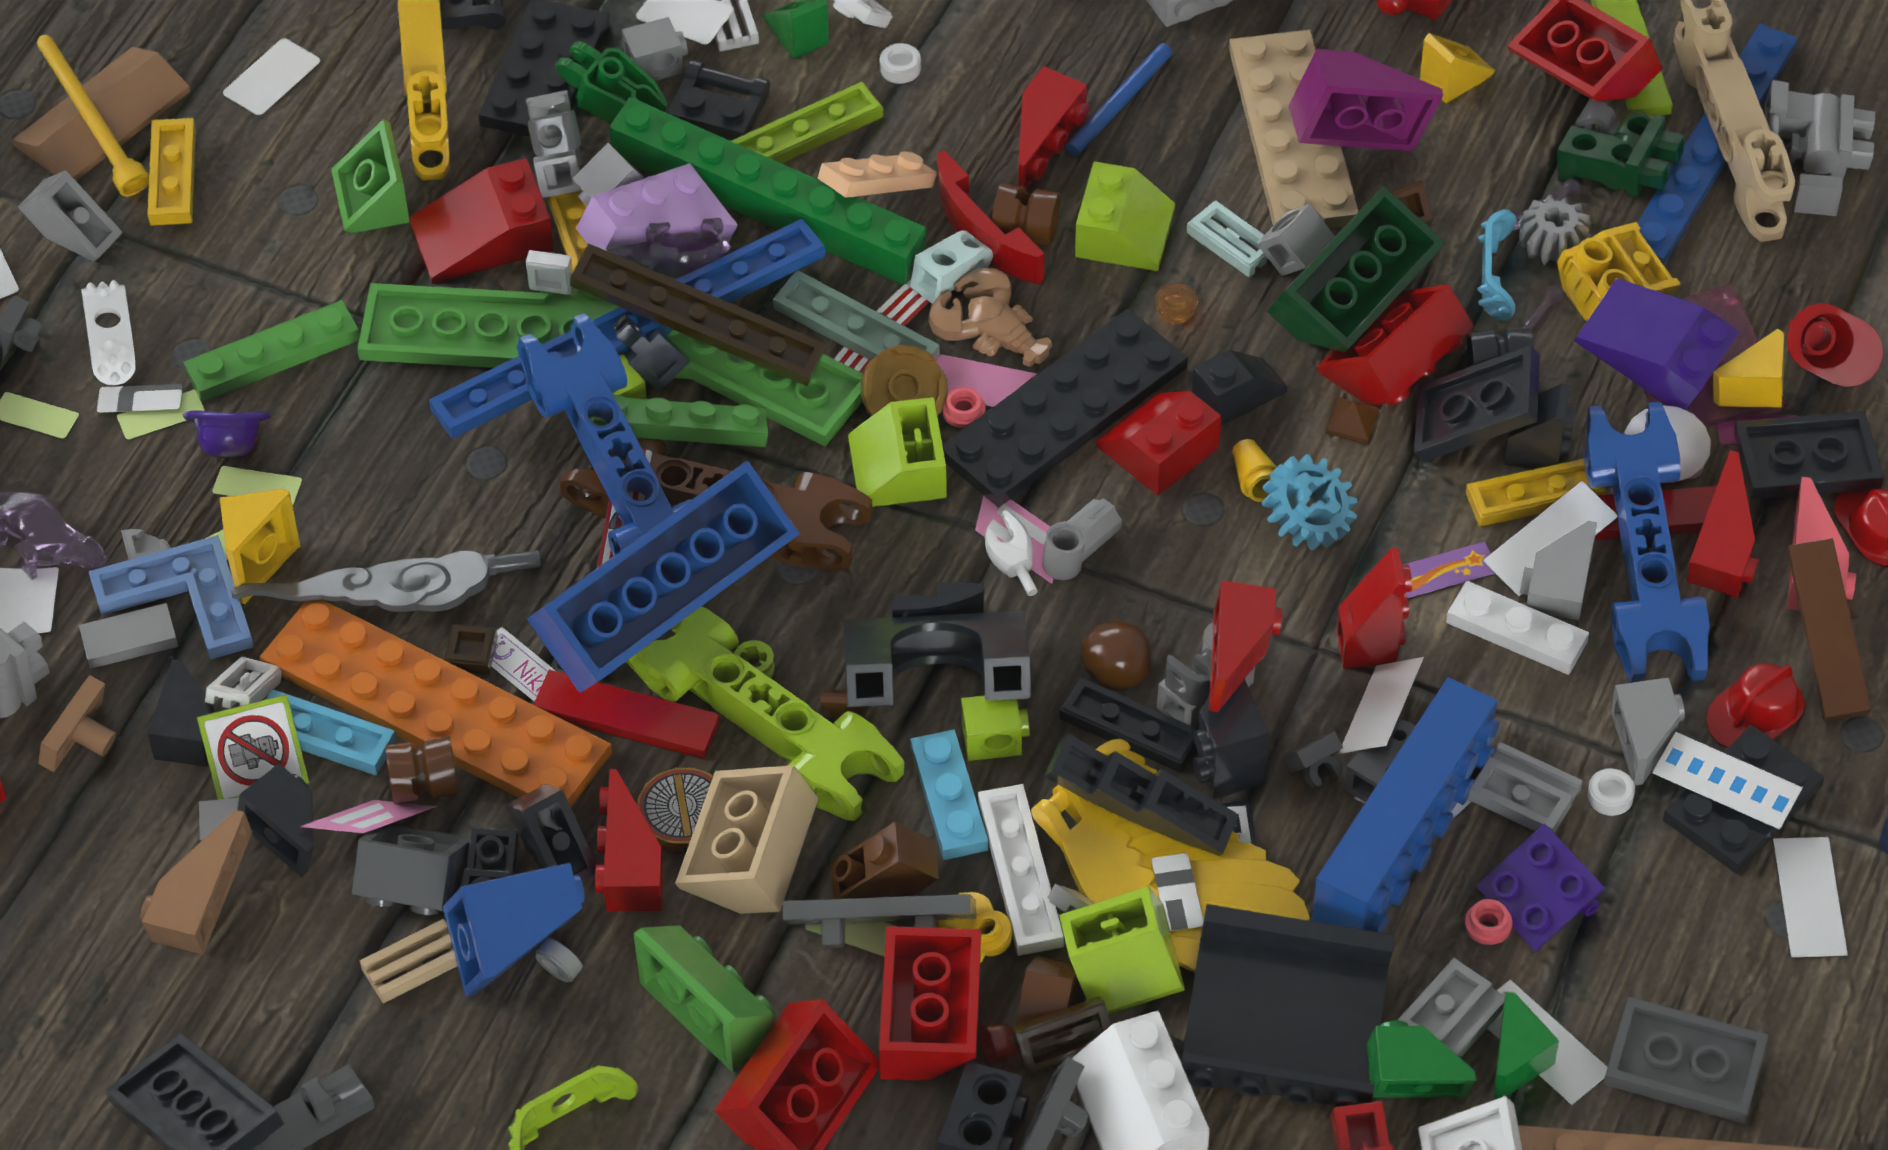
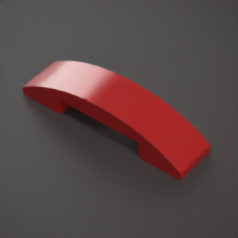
(1011, 251)

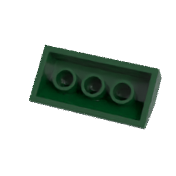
(1357, 274)

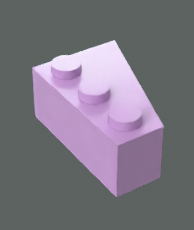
(672, 196)

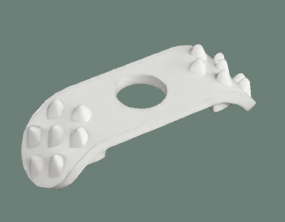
(109, 347)

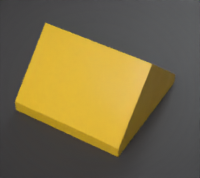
(258, 534)

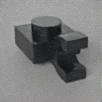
(653, 356)

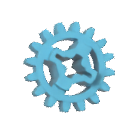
(1291, 489)

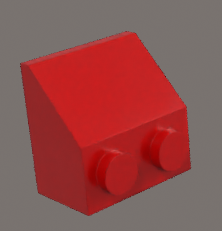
(1164, 439)

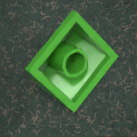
(371, 183)

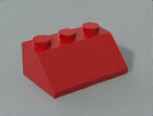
(1588, 50)
(1400, 346)
(928, 1001)
(799, 1081)

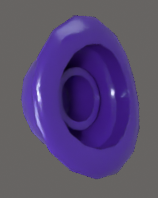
(226, 433)

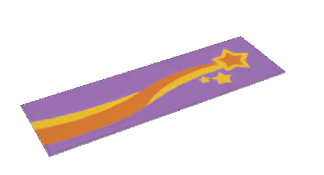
(1449, 569)

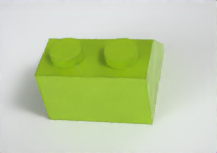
(1123, 218)

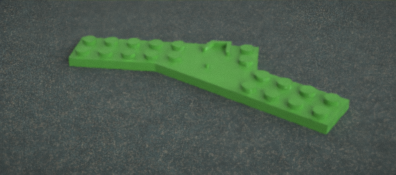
(486, 325)

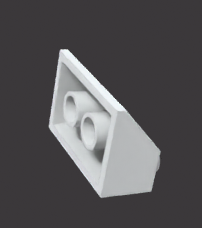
(1139, 1090)

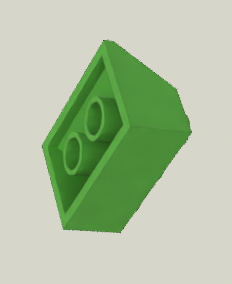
(702, 993)

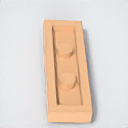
(877, 174)

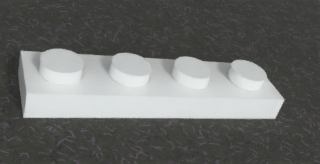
(1020, 869)

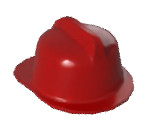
(1834, 345)
(1865, 520)
(1761, 698)

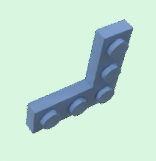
(190, 568)

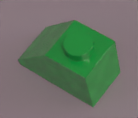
(1415, 1064)

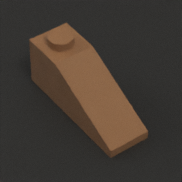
(195, 889)

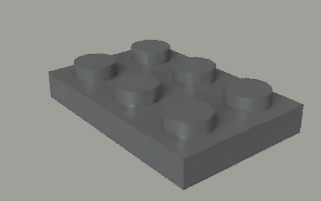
(1686, 1060)

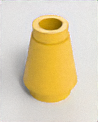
(1252, 469)

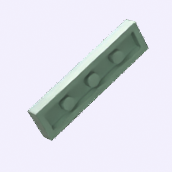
(844, 318)

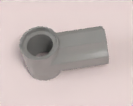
(1075, 540)

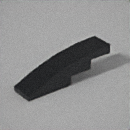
(1144, 798)

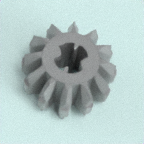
(1553, 228)

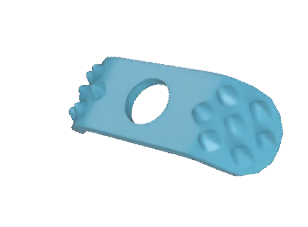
(1494, 298)

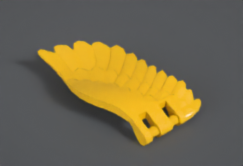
(1116, 856)

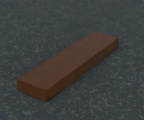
(1828, 629)

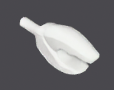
(1015, 556)

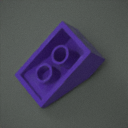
(1657, 341)

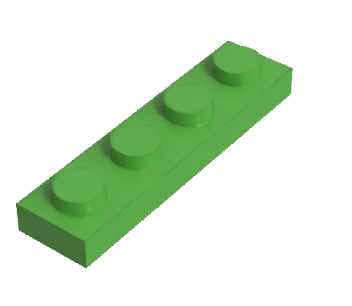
(271, 350)
(693, 421)

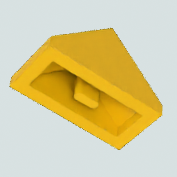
(1452, 66)
(1753, 376)

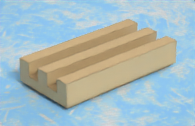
(408, 955)

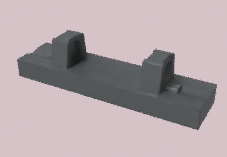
(837, 912)
(335, 1101)
(1055, 1109)

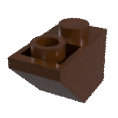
(886, 865)

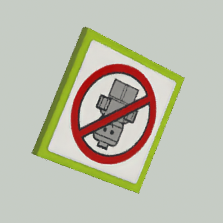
(250, 742)

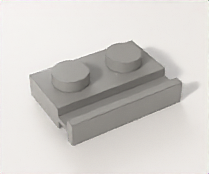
(1524, 789)
(1456, 1007)

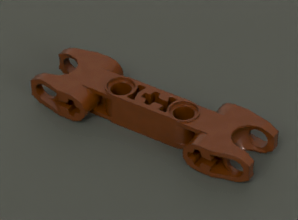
(809, 504)

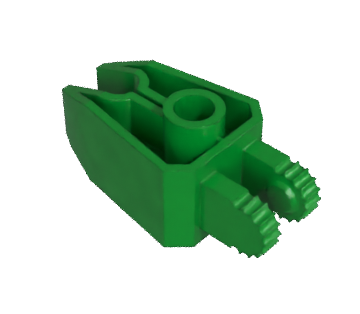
(607, 81)

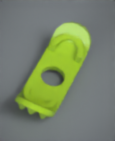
(596, 1083)

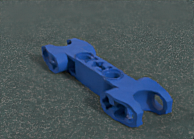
(584, 390)
(1656, 613)

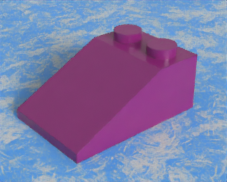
(1360, 103)

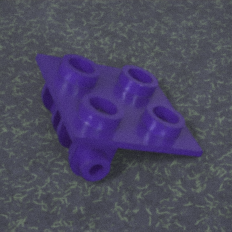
(1542, 887)

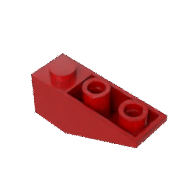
(1049, 113)
(1373, 615)
(633, 856)

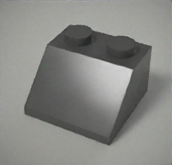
(409, 867)

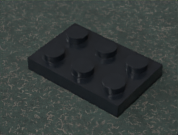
(1477, 403)
(1827, 448)
(1727, 832)

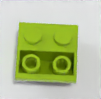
(900, 454)
(1123, 950)

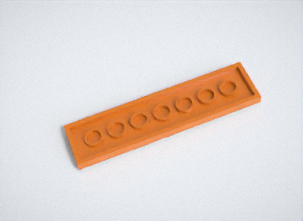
(430, 698)

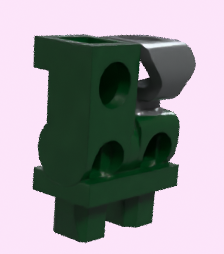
(1624, 151)

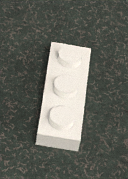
(1517, 627)

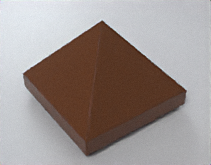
(1415, 199)
(1352, 420)
(836, 703)

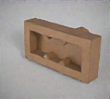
(77, 726)

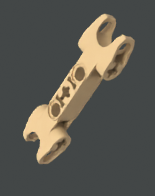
(1735, 115)

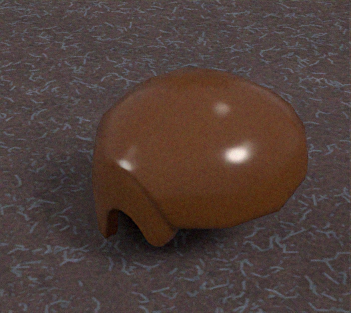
(1117, 655)

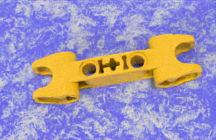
(425, 83)

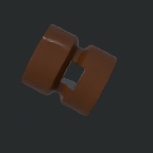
(1033, 213)
(421, 769)

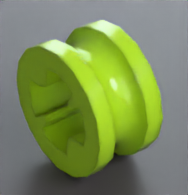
(758, 650)

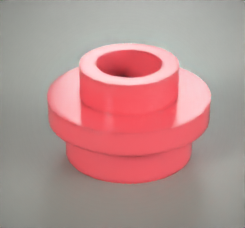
(963, 399)
(1488, 911)

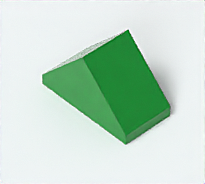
(800, 25)
(1524, 1047)

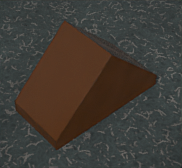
(1046, 989)

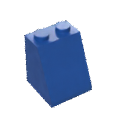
(507, 918)

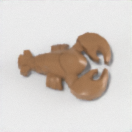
(988, 318)

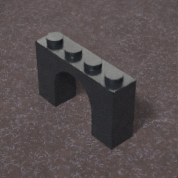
(984, 642)

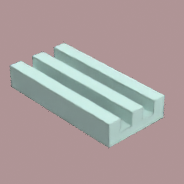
(1226, 241)

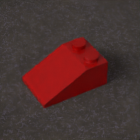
(483, 223)

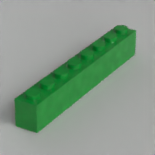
(770, 190)

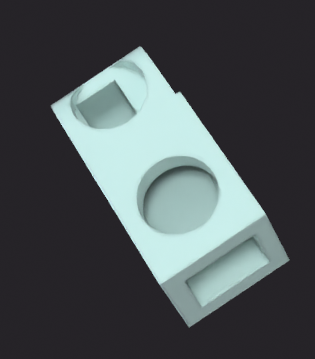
(945, 262)

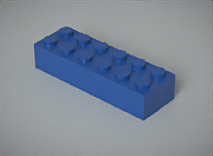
(663, 577)
(1407, 810)

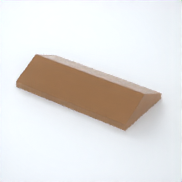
(128, 98)

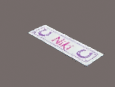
(519, 664)

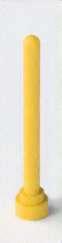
(128, 175)

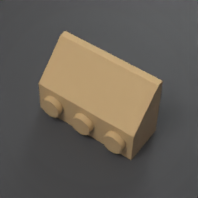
(748, 838)

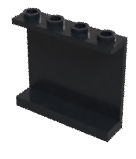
(1285, 1007)

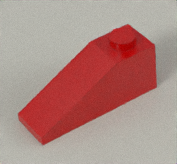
(1727, 539)
(1240, 635)

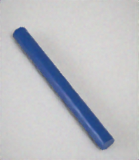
(1118, 100)

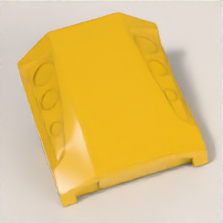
(1613, 253)

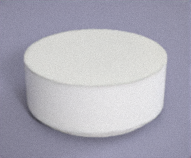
(900, 63)
(1611, 792)

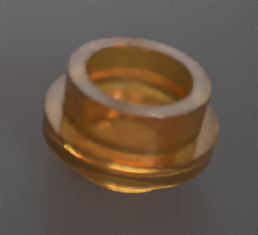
(1176, 303)

